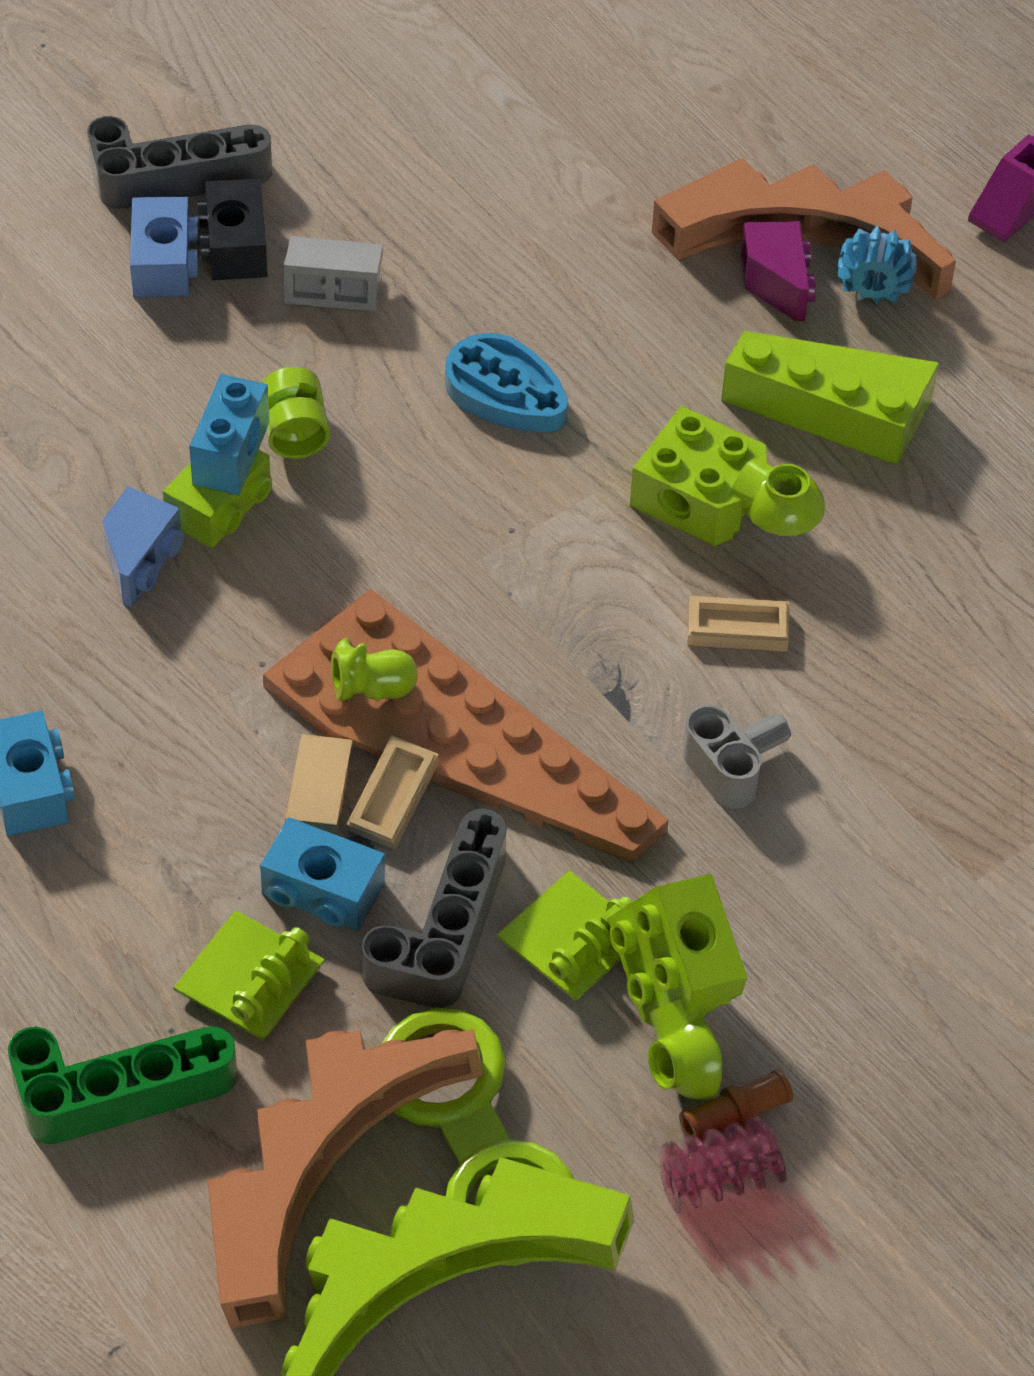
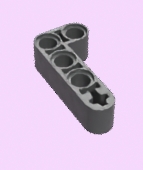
(173, 164)
(453, 906)

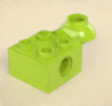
(712, 476)
(677, 971)

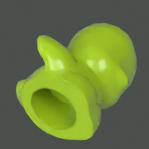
(376, 675)

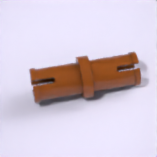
(737, 1104)

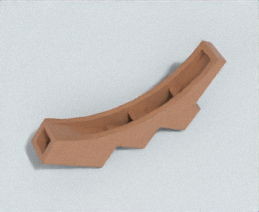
(717, 206)
(352, 1090)

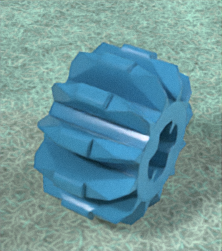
(877, 265)

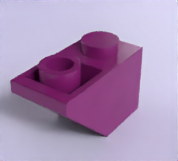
(1009, 193)
(776, 266)

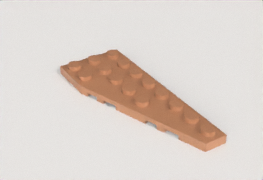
(483, 736)

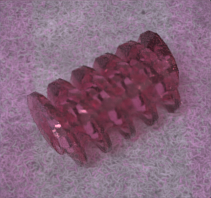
(720, 1161)

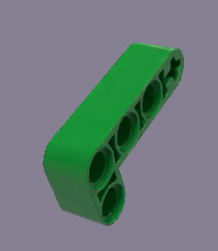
(205, 1052)

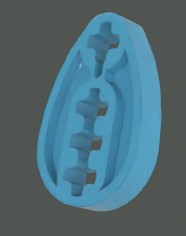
(515, 365)

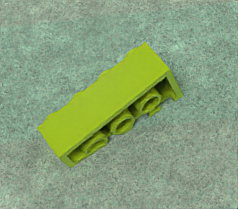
(832, 391)

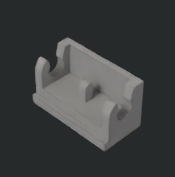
(332, 273)

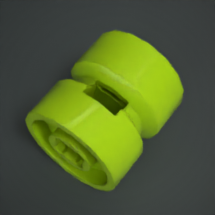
(296, 413)

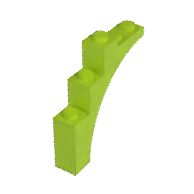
(516, 1219)

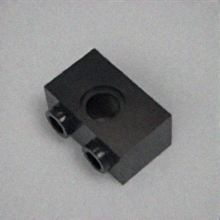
(235, 229)

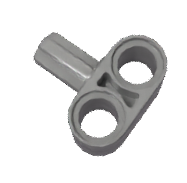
(730, 752)

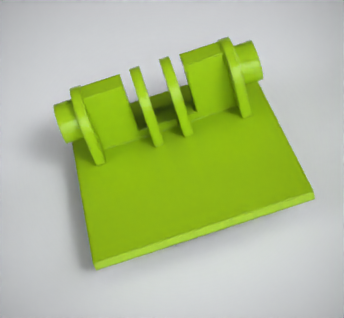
(566, 935)
(250, 973)

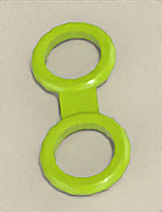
(470, 1121)

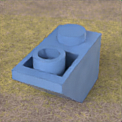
(139, 540)

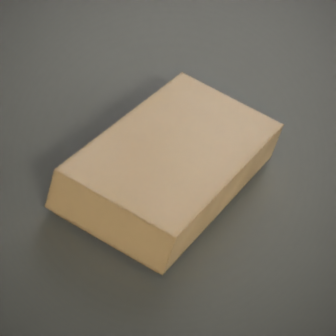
(738, 623)
(320, 781)
(393, 792)

